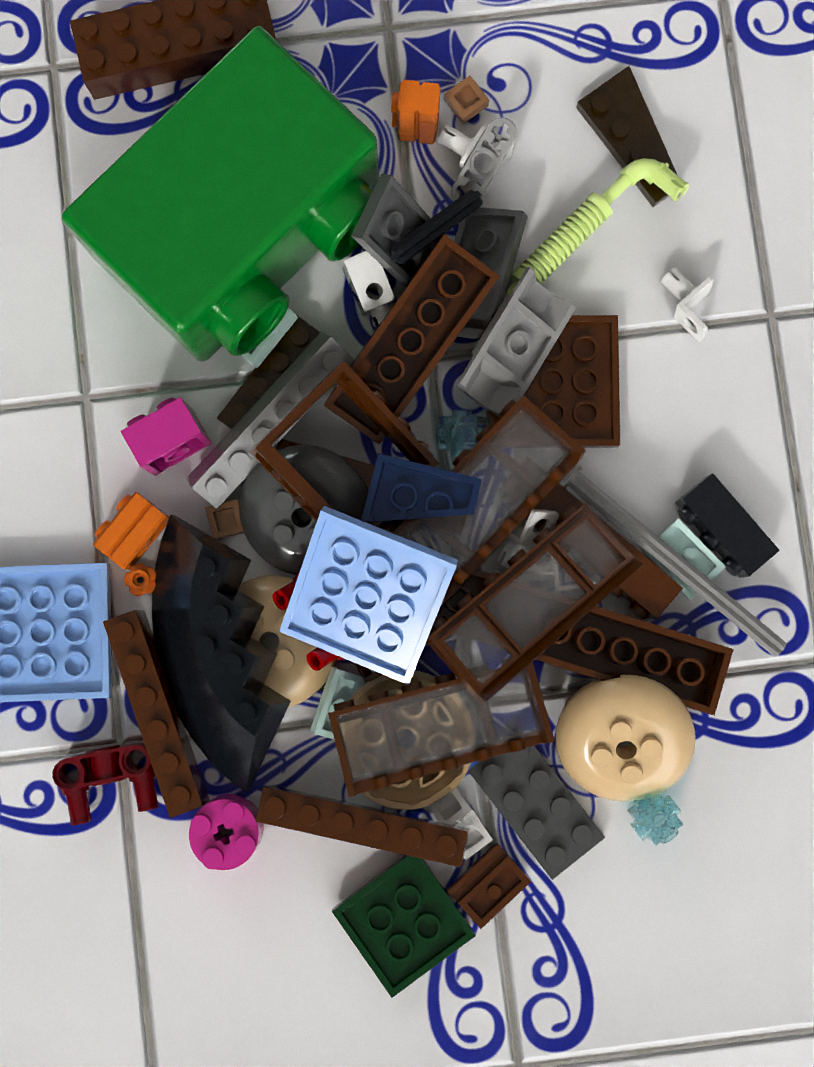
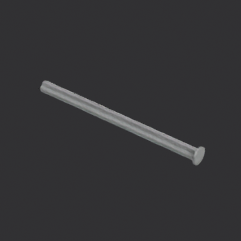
(676, 563)

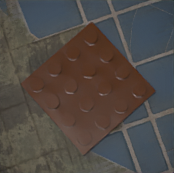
(581, 382)

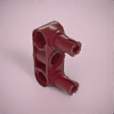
(105, 767)

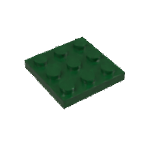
(403, 923)

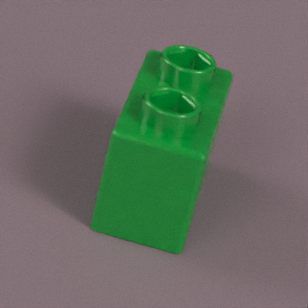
(231, 198)

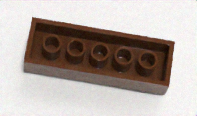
(161, 41)
(416, 332)

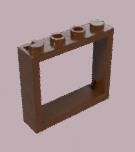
(370, 402)

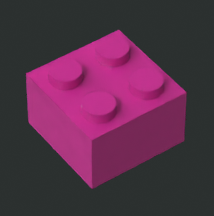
(165, 436)

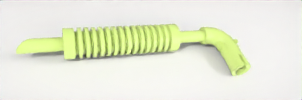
(592, 214)

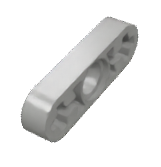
(490, 136)

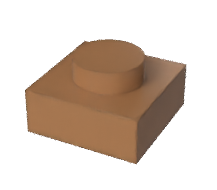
(466, 99)
(225, 519)

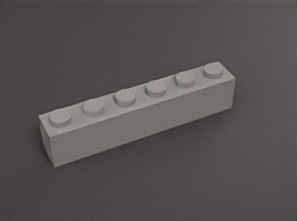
(230, 459)

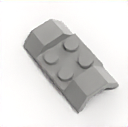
(515, 344)

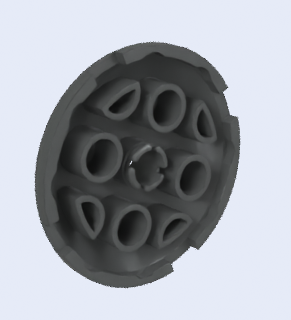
(270, 511)

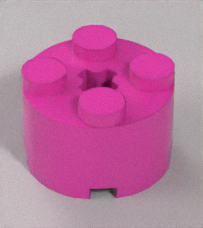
(219, 850)

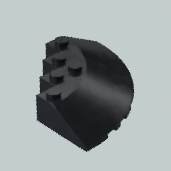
(209, 652)

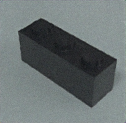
(726, 527)

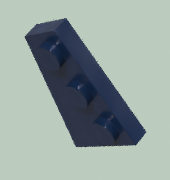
(417, 491)

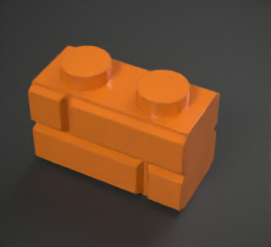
(416, 111)
(131, 530)

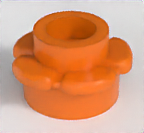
(146, 586)

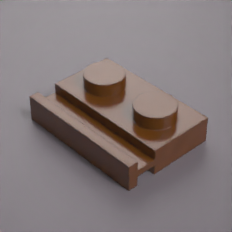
(488, 885)

